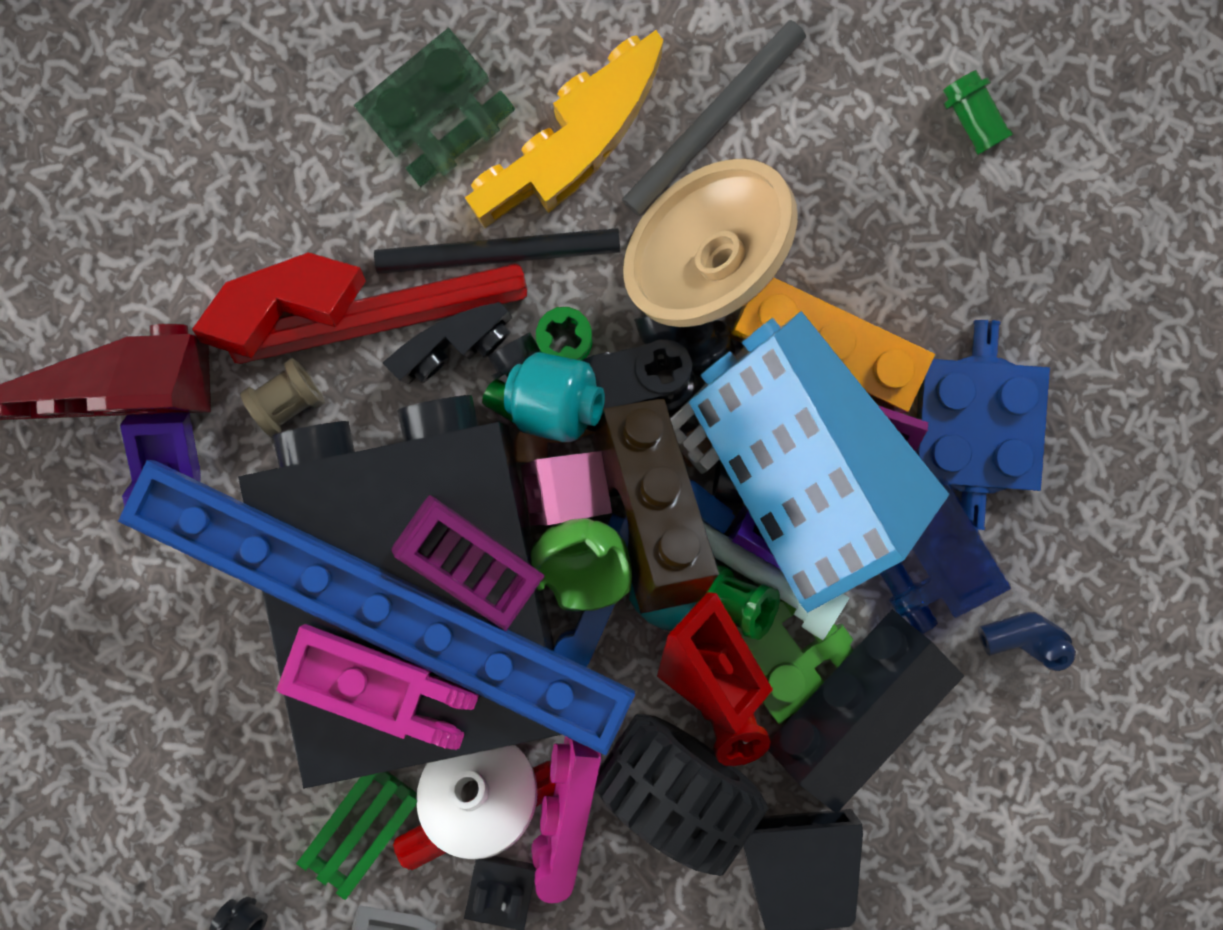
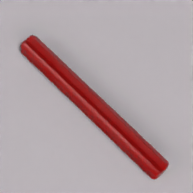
(395, 311)

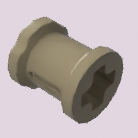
(282, 397)

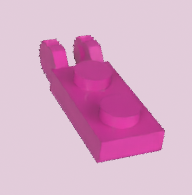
(370, 687)

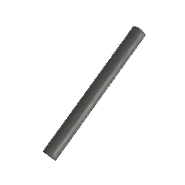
(714, 117)

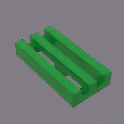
(328, 870)

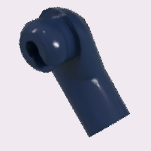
(1033, 635)

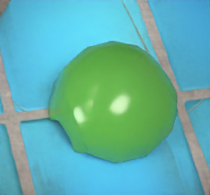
(583, 564)

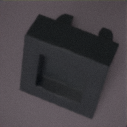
(500, 892)

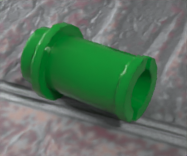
(977, 111)

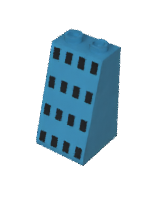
(815, 461)

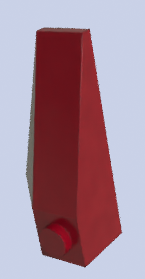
(117, 379)

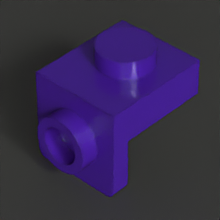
(160, 438)

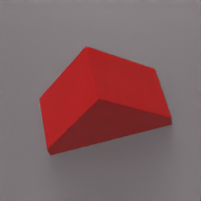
(713, 666)

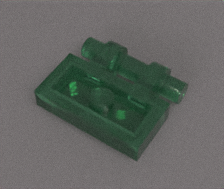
(422, 95)

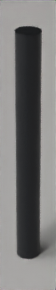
(497, 251)

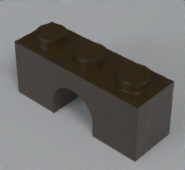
(666, 531)

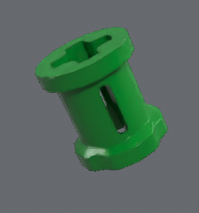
(560, 318)
(748, 605)

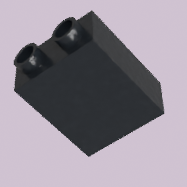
(362, 508)

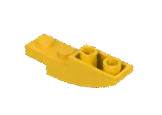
(593, 121)

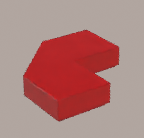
(253, 303)

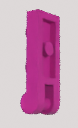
(564, 819)

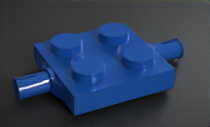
(984, 422)

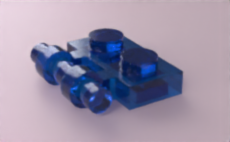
(957, 566)

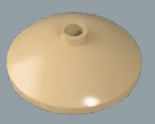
(710, 243)

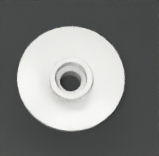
(490, 820)

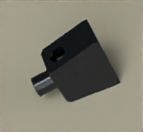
(806, 869)

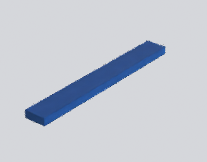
(377, 606)

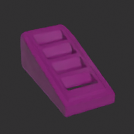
(417, 531)

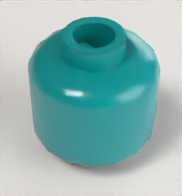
(553, 397)

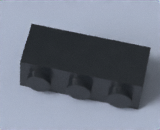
(864, 711)

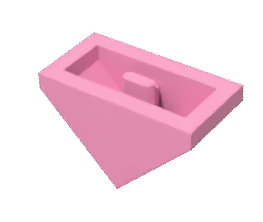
(565, 488)

